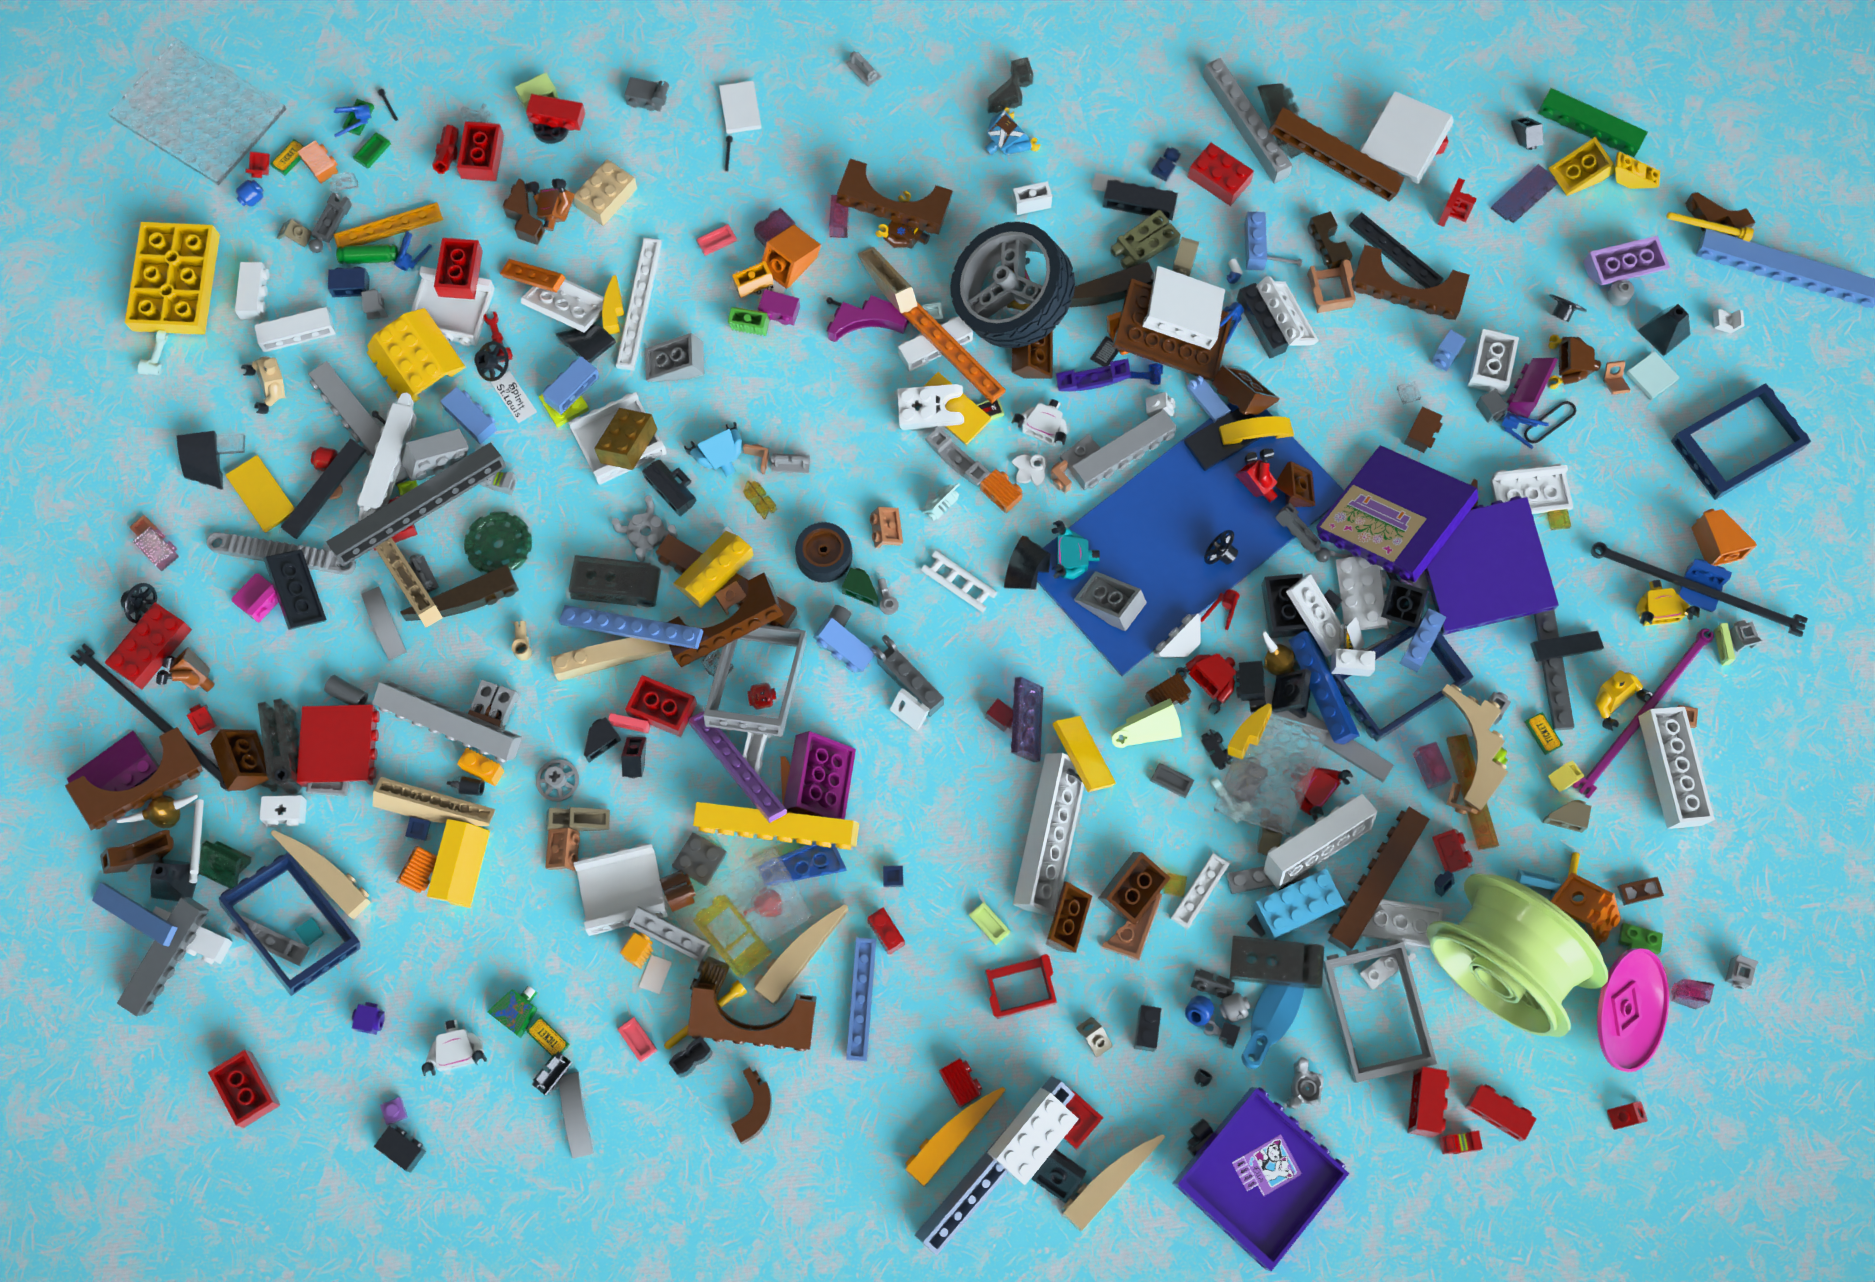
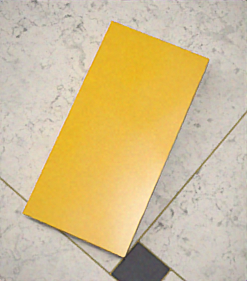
(974, 417)
(260, 493)
(1084, 753)

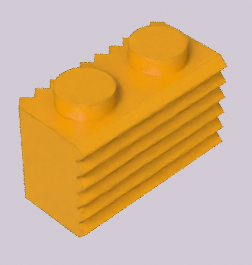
(752, 279)
(481, 766)
(637, 949)

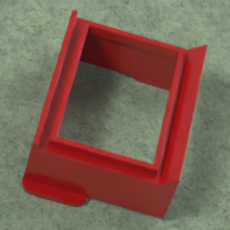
(1047, 971)

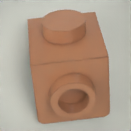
(1059, 479)

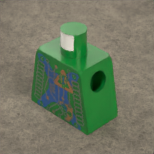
(515, 1010)

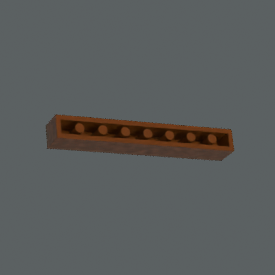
(1336, 154)
(682, 556)
(1378, 879)

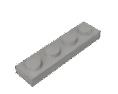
(1253, 879)
(669, 934)

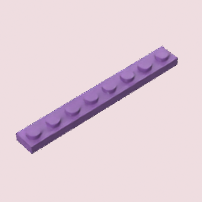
(739, 769)

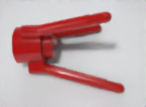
(1229, 601)

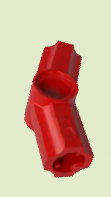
(446, 149)

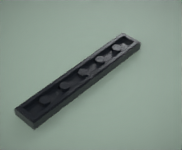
(1395, 251)
(323, 488)

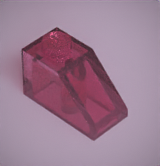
(1692, 993)

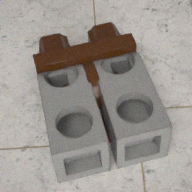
(493, 703)

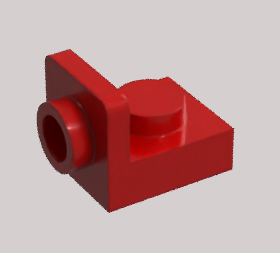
(201, 719)

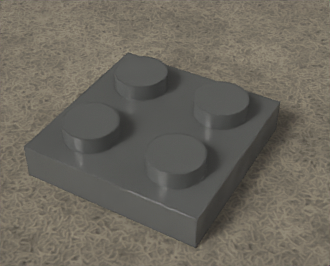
(699, 859)

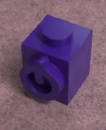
(368, 1018)

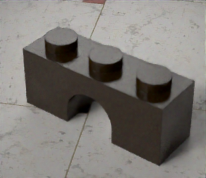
(1332, 253)

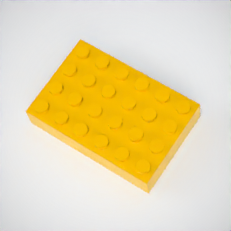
(172, 278)

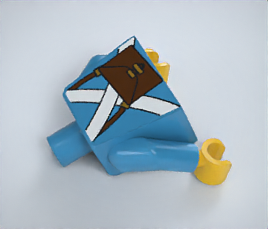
(1008, 135)

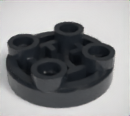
(549, 134)

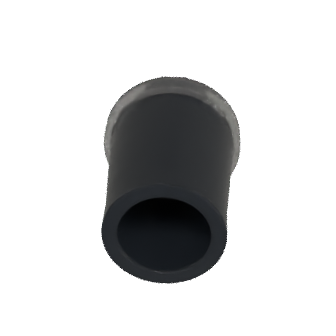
(467, 785)

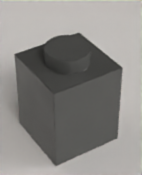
(1492, 406)

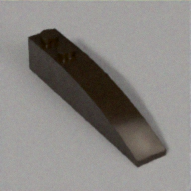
(1110, 287)
(472, 594)

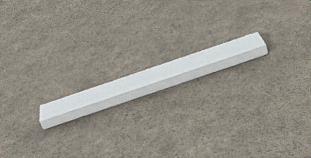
(638, 304)

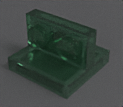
(222, 863)

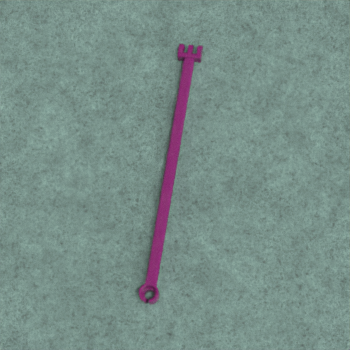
(1631, 728)

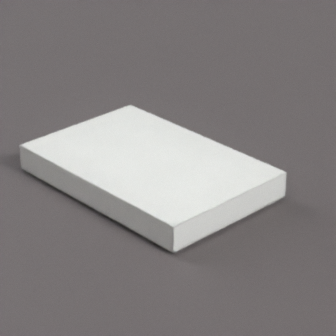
(740, 107)

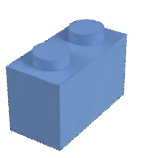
(1448, 350)

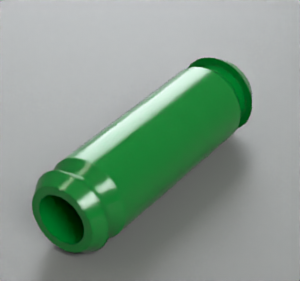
(367, 254)

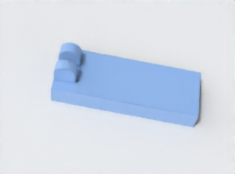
(1207, 398)

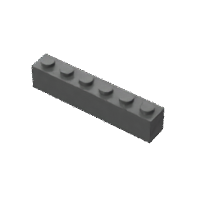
(161, 960)

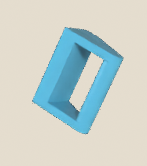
(1539, 880)

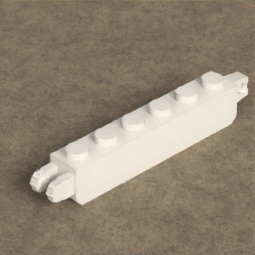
(388, 457)

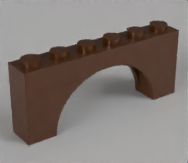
(923, 214)
(1375, 281)
(757, 610)
(101, 805)
(711, 1021)

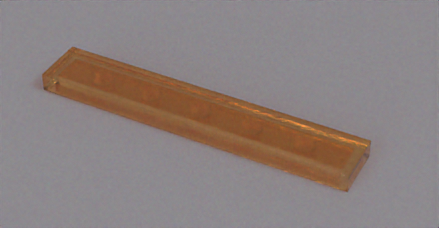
(1465, 772)

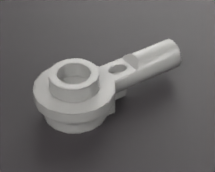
(888, 604)

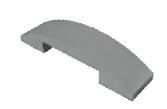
(956, 458)
(383, 623)
(274, 942)
(574, 1115)

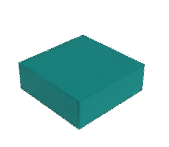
(309, 932)

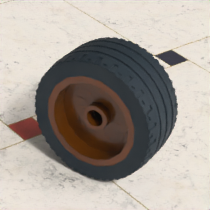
(823, 552)

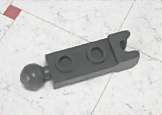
(329, 222)
(1288, 517)

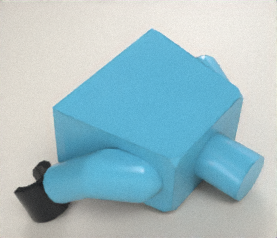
(718, 450)

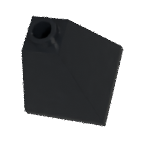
(1667, 329)
(1405, 603)
(171, 880)

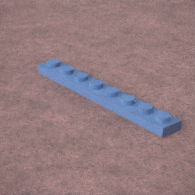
(631, 627)

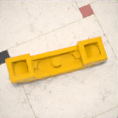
(1255, 428)

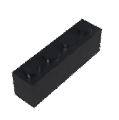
(1139, 199)
(1262, 321)

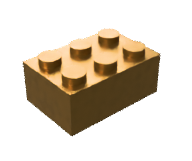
(625, 438)

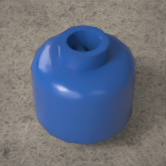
(249, 193)
(1199, 1010)

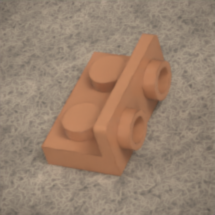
(886, 526)
(562, 849)

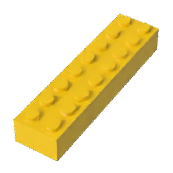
(791, 826)

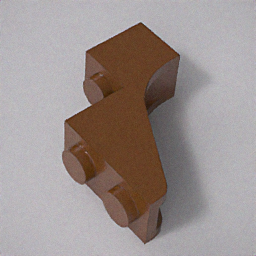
(517, 208)
(1708, 210)
(141, 852)

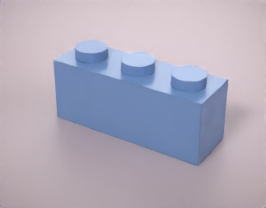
(1255, 240)
(570, 385)
(469, 415)
(1423, 640)
(843, 645)

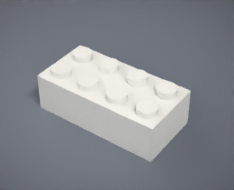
(1032, 1136)

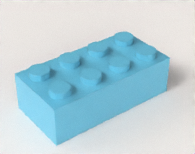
(1298, 905)

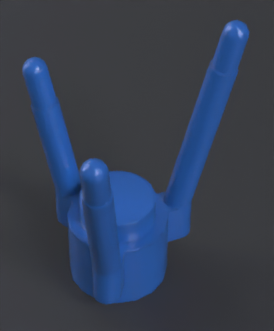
(361, 112)
(404, 259)
(1235, 311)
(1512, 421)

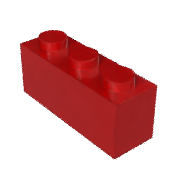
(555, 112)
(1501, 1112)

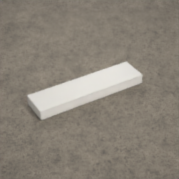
(1200, 891)

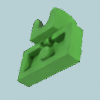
(1640, 938)

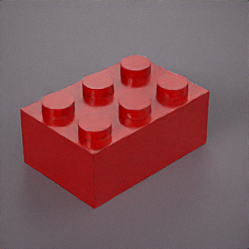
(480, 151)
(1220, 174)
(458, 268)
(661, 705)
(244, 1088)
(1428, 1102)

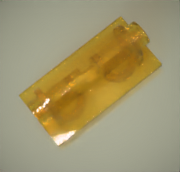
(754, 492)

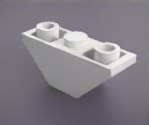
(1181, 639)

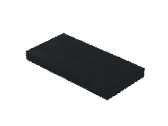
(1207, 443)
(295, 589)

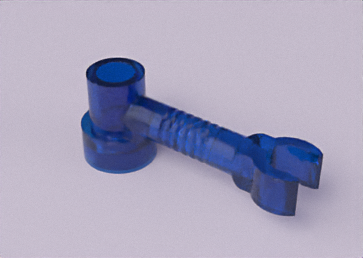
(1153, 374)

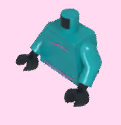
(1072, 553)

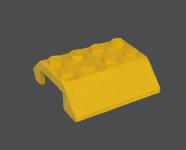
(413, 353)

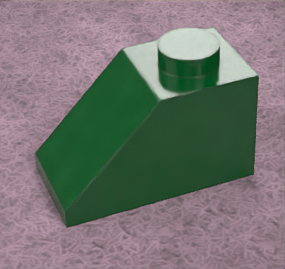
(859, 586)

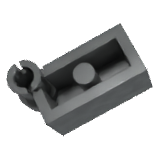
(646, 94)

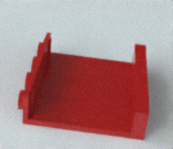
(337, 744)

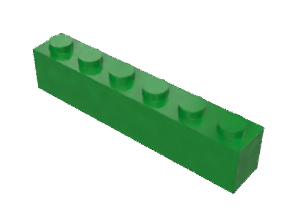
(1592, 122)

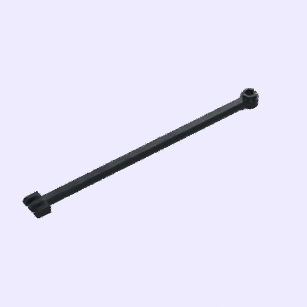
(1793, 623)
(142, 707)

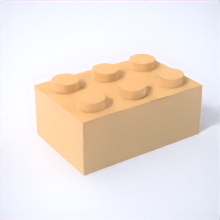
(605, 192)

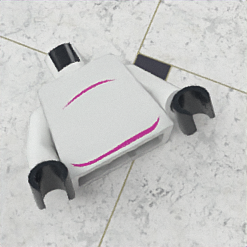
(1043, 423)
(453, 1050)

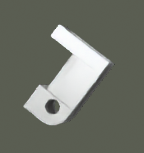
(754, 750)

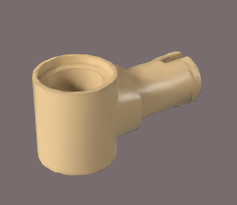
(521, 640)

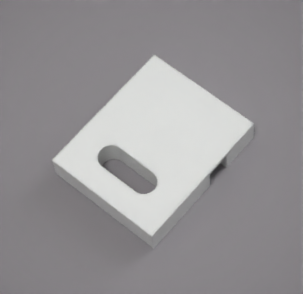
(912, 713)

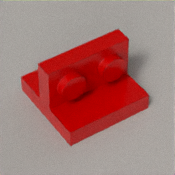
(1458, 205)

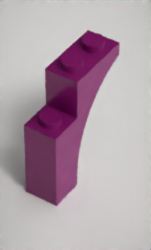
(874, 313)

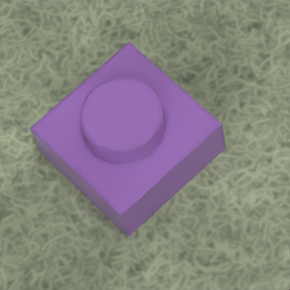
(393, 1111)

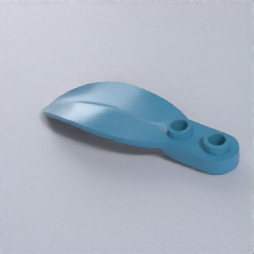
(1271, 1021)

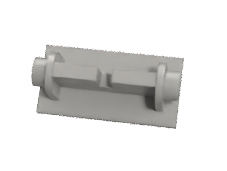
(863, 69)
(790, 463)

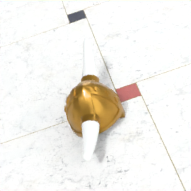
(1278, 658)
(161, 811)

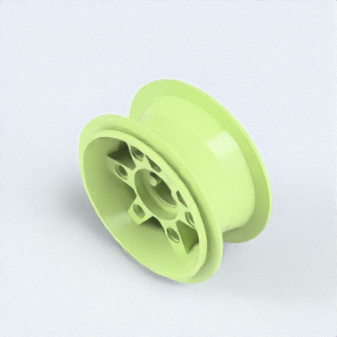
(1517, 954)

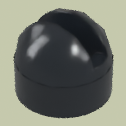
(1202, 1077)

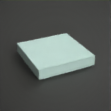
(1652, 375)

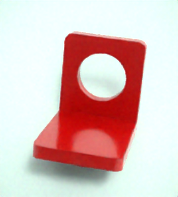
(1627, 1115)

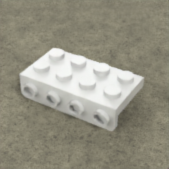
(569, 305)
(1286, 312)
(1544, 487)
(1362, 592)

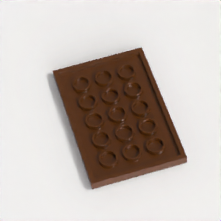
(1160, 347)

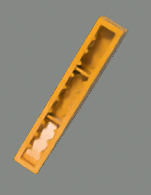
(948, 1139)

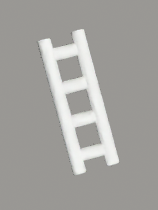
(957, 570)
(196, 841)

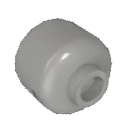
(1620, 292)
(1234, 1007)

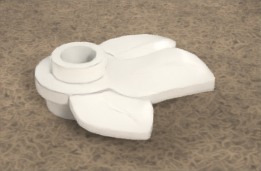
(1027, 469)

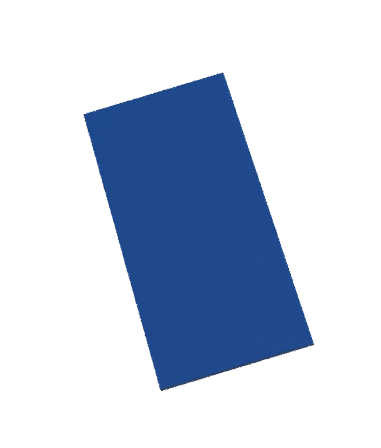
(1159, 531)

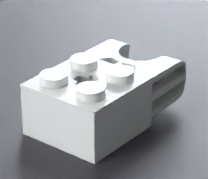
(932, 409)

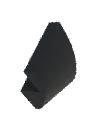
(587, 344)
(200, 458)
(1025, 564)

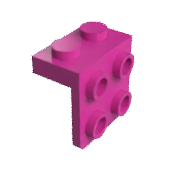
(256, 597)

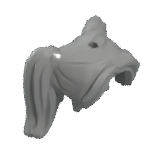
(1302, 1079)

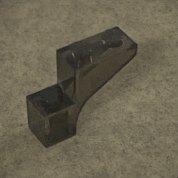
(1009, 93)

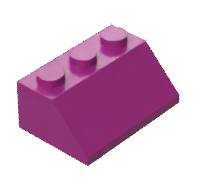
(1530, 386)

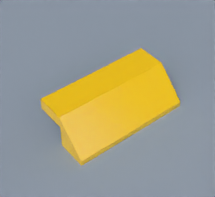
(458, 863)

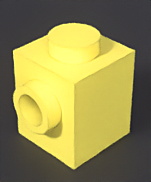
(1565, 776)

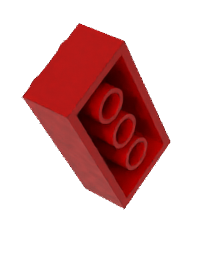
(147, 645)

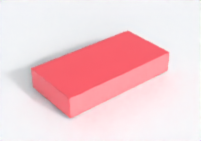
(716, 239)
(629, 723)
(637, 1039)

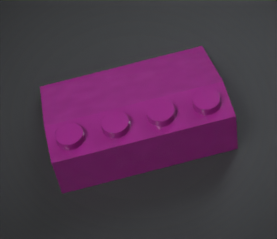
(119, 766)
(819, 776)

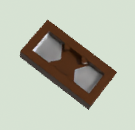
(1640, 891)

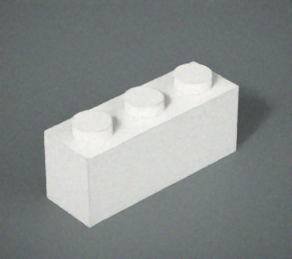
(251, 290)

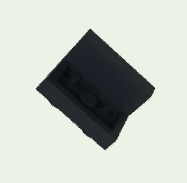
(1292, 693)
(1059, 1175)

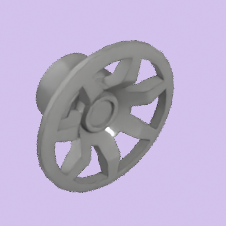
(557, 779)

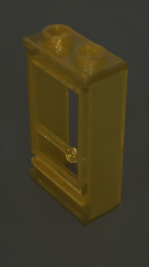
(749, 957)

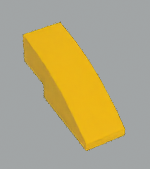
(612, 307)
(1249, 732)

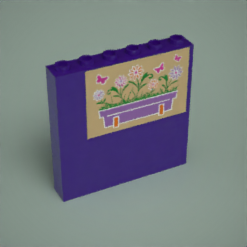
(1397, 513)

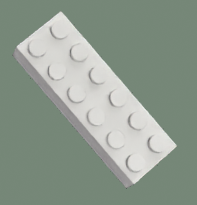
(1676, 767)
(1319, 841)

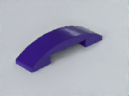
(1094, 378)

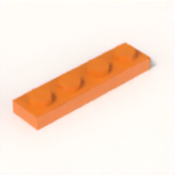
(532, 275)

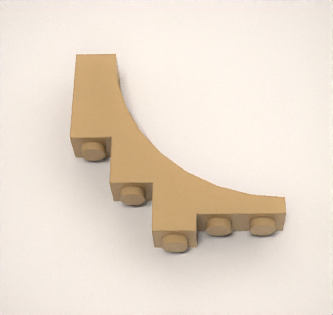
(1488, 743)

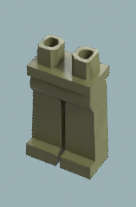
(1145, 240)

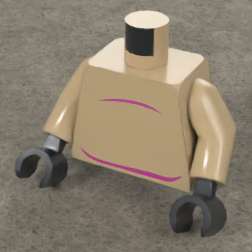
(270, 380)

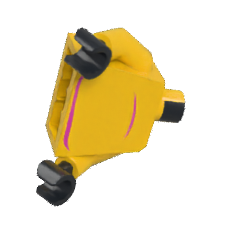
(1663, 606)
(1615, 693)

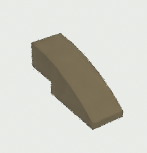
(578, 819)

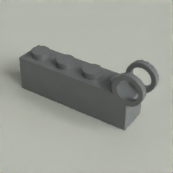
(907, 676)

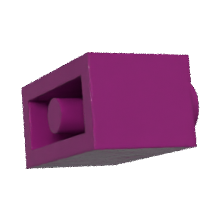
(779, 307)

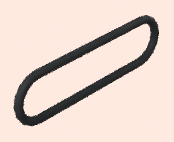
(1565, 402)

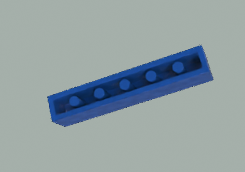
(1324, 688)

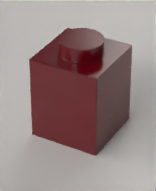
(1000, 715)

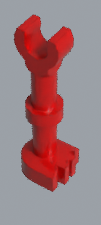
(496, 336)

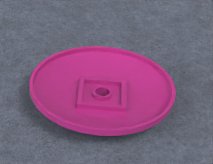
(1633, 1010)

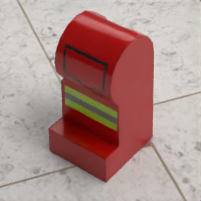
(1461, 1143)

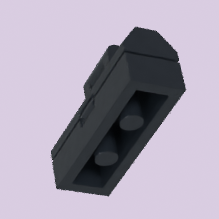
(663, 481)

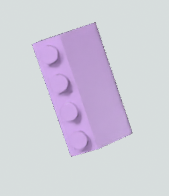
(1626, 261)

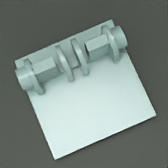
(947, 497)

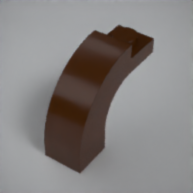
(757, 1118)

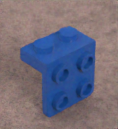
(1708, 575)

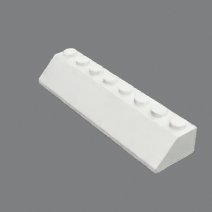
(1049, 837)

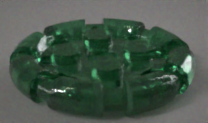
(497, 532)

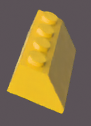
(714, 568)

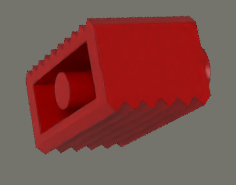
(886, 931)
(960, 1082)

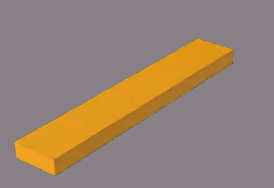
(389, 226)

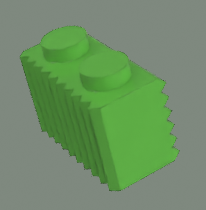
(748, 321)

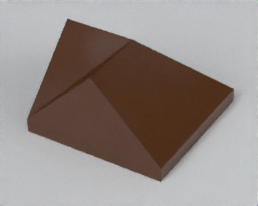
(1297, 485)

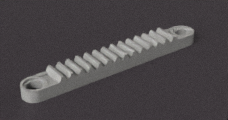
(258, 549)

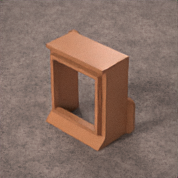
(1345, 272)

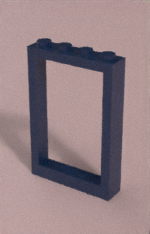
(1706, 470)
(1444, 654)
(262, 877)

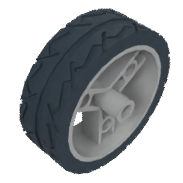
(1047, 302)

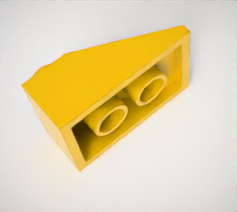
(1583, 167)

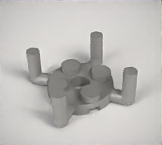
(643, 521)

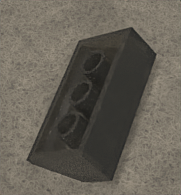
(1274, 98)

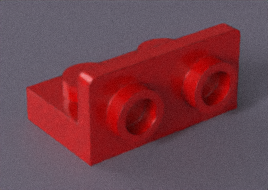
(1452, 850)

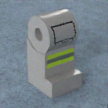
(501, 482)

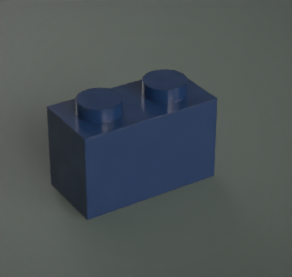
(348, 282)

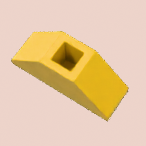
(1634, 173)

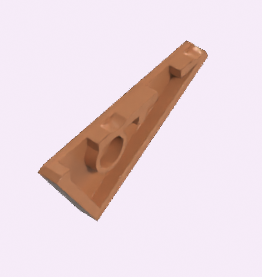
(1132, 938)

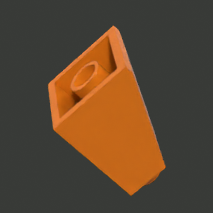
(790, 255)
(1721, 538)

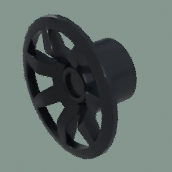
(1565, 308)
(488, 361)
(1224, 550)
(136, 601)

